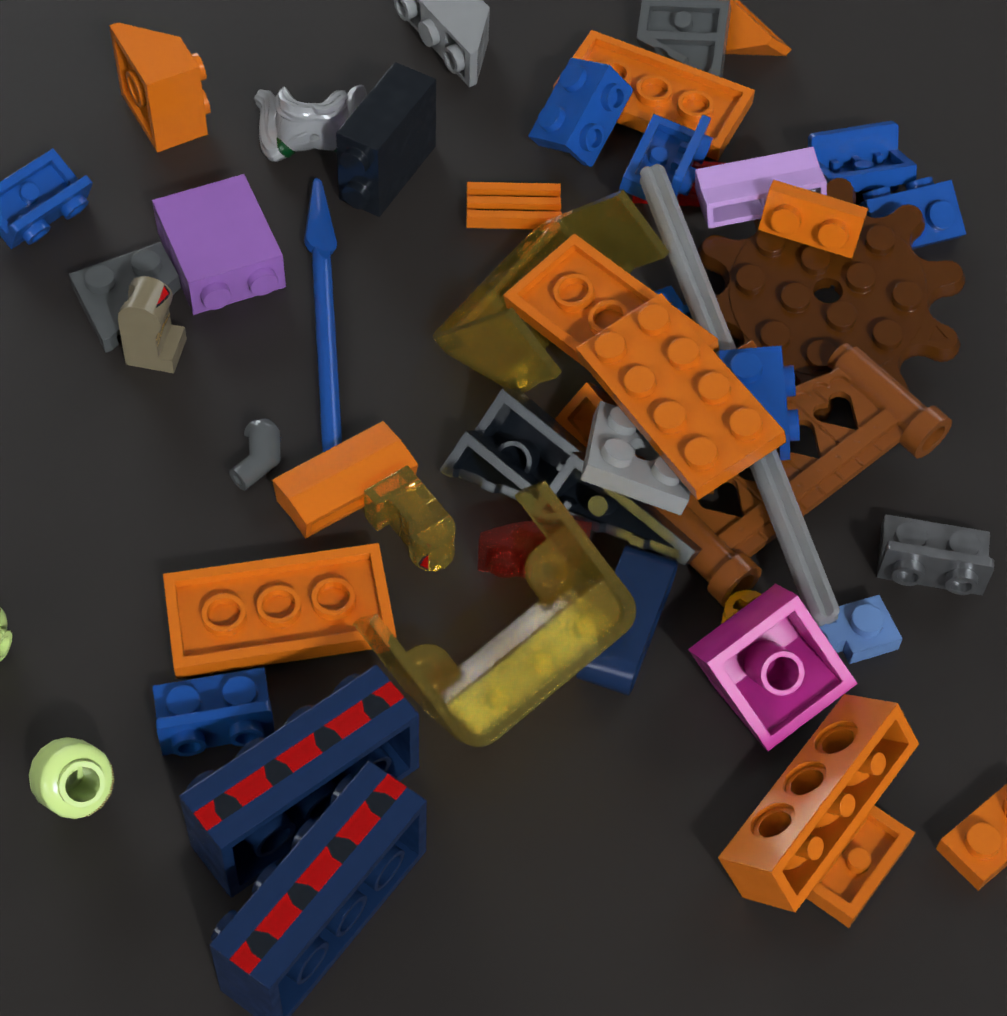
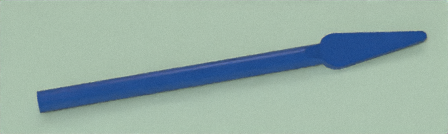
(322, 243)

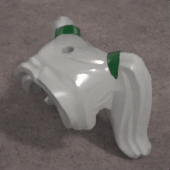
(300, 126)

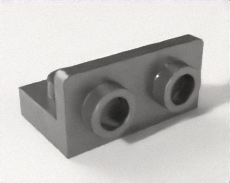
(934, 555)

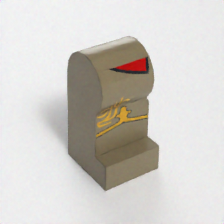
(147, 329)

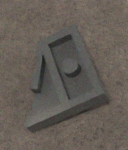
(686, 31)
(106, 285)

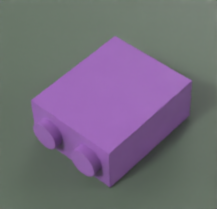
(219, 244)

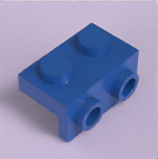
(582, 110)
(674, 149)
(864, 156)
(38, 197)
(935, 202)
(770, 383)

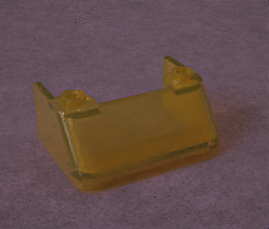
(495, 338)
(575, 620)

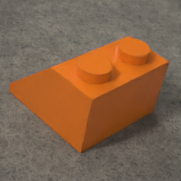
(161, 84)

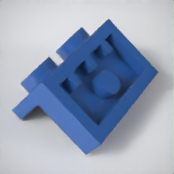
(212, 712)

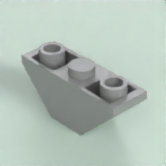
(453, 29)

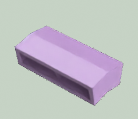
(740, 188)

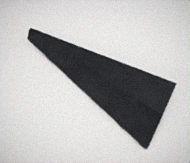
(525, 446)

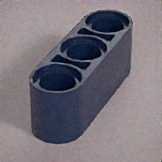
(649, 582)

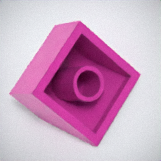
(773, 665)

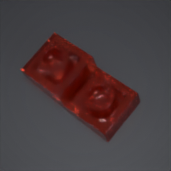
(507, 547)

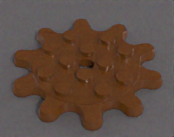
(881, 294)

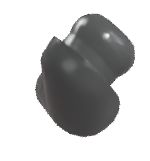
(263, 453)

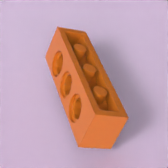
(819, 802)

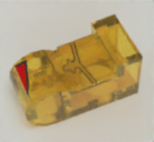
(415, 516)

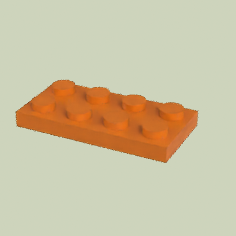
(670, 90)
(579, 295)
(681, 396)
(274, 609)

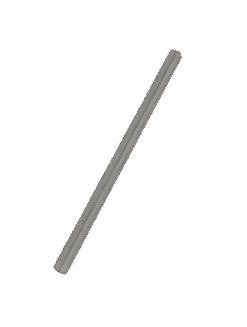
(768, 471)

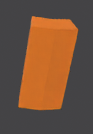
(335, 480)

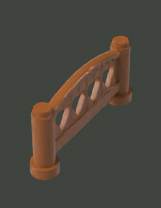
(883, 417)

